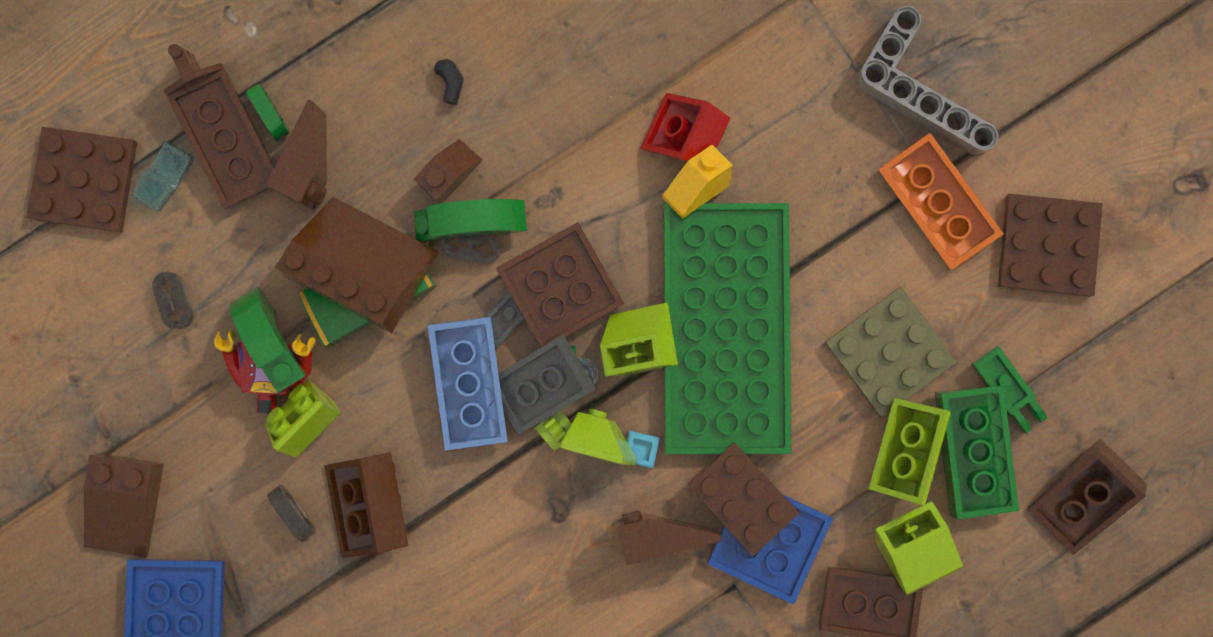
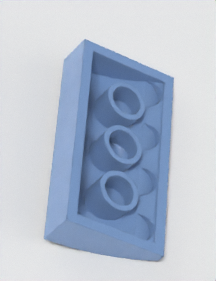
(467, 383)

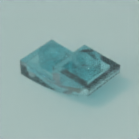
(164, 176)

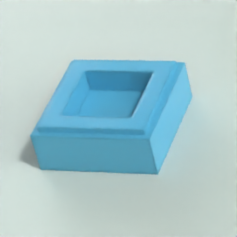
(643, 447)

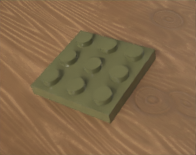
(890, 352)

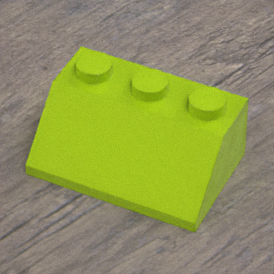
(909, 451)

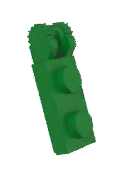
(996, 369)

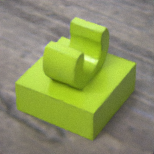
(554, 429)

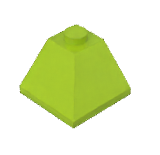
(598, 438)

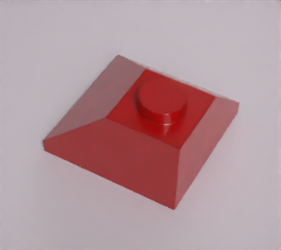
(684, 127)

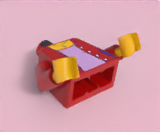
(254, 380)

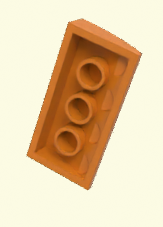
(940, 201)

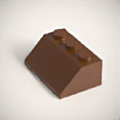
(366, 505)

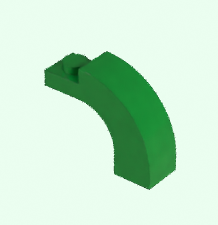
(470, 218)
(259, 333)

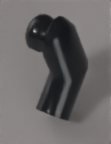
(453, 78)

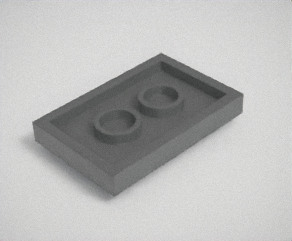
(543, 384)

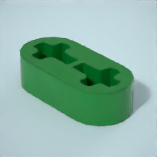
(268, 112)

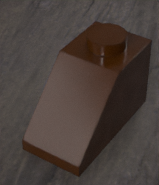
(447, 170)

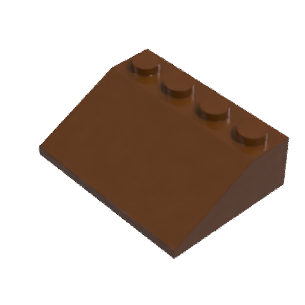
(358, 263)

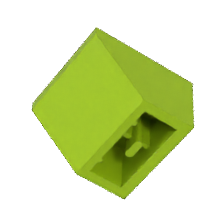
(638, 341)
(300, 419)
(918, 548)

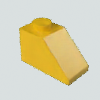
(698, 181)

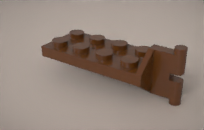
(219, 129)

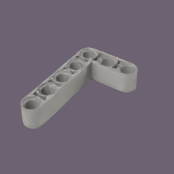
(918, 92)

